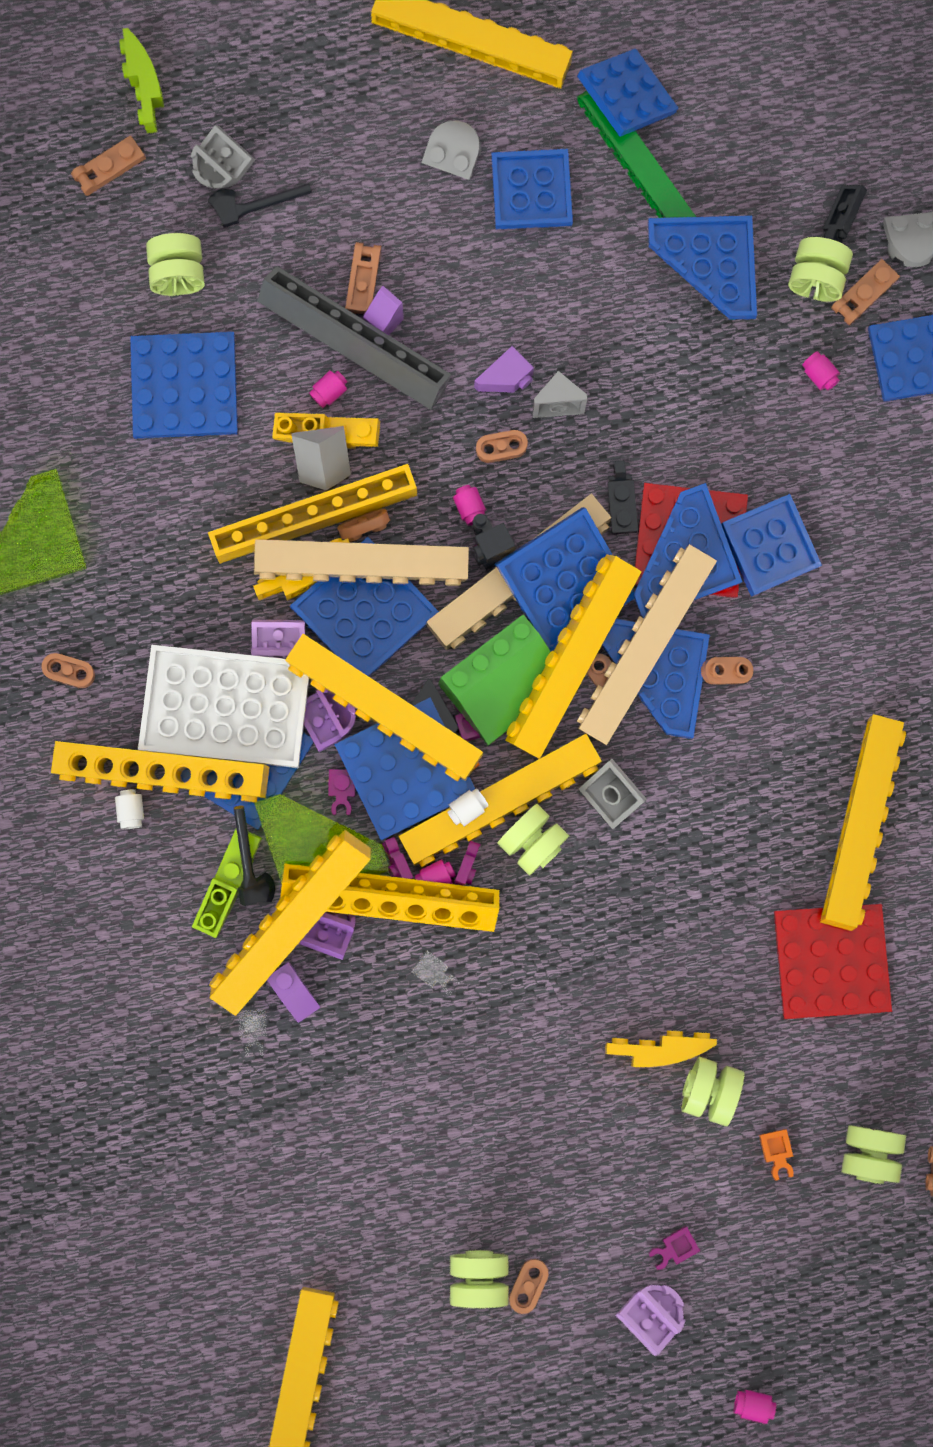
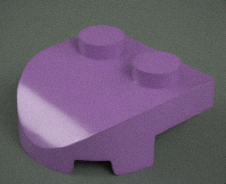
(327, 720)
(331, 934)

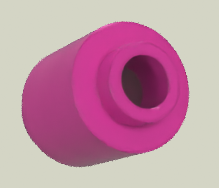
(821, 371)
(328, 388)
(468, 503)
(437, 872)
(754, 1406)

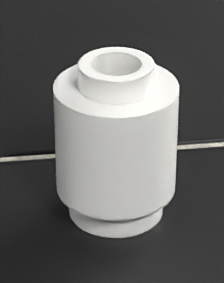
(467, 807)
(129, 809)

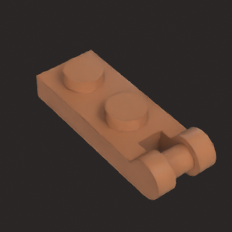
(108, 165)
(363, 278)
(866, 291)

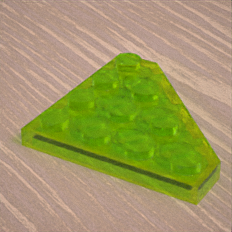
(39, 536)
(301, 834)

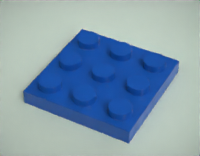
(627, 92)
(531, 189)
(903, 357)
(770, 545)

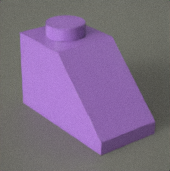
(384, 311)
(506, 374)
(293, 992)

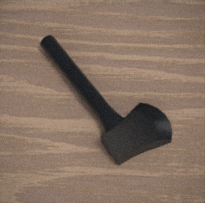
(229, 212)
(253, 889)

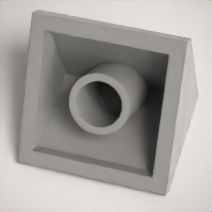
(559, 398)
(321, 457)
(612, 794)

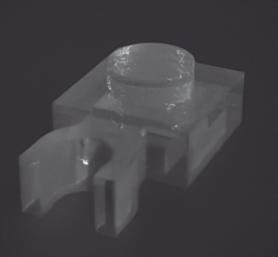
(432, 970)
(253, 1025)

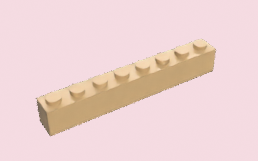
(360, 561)
(491, 592)
(647, 643)

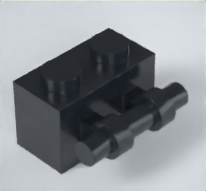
(490, 542)

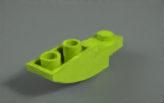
(142, 77)
(224, 888)

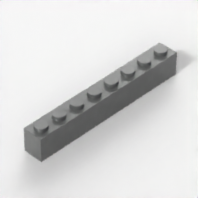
(353, 337)

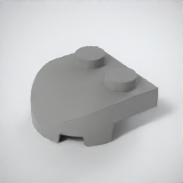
(453, 148)
(220, 160)
(910, 238)

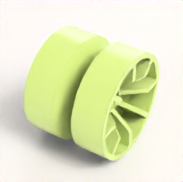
(175, 264)
(821, 265)
(538, 846)
(704, 1088)
(873, 1162)
(479, 1269)

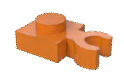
(777, 1148)

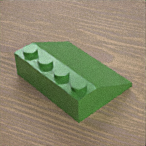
(497, 678)

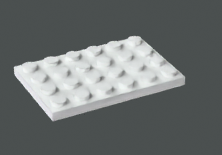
(223, 707)

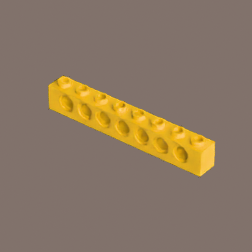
(67, 756)
(410, 900)

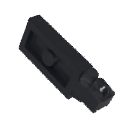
(844, 212)
(622, 501)

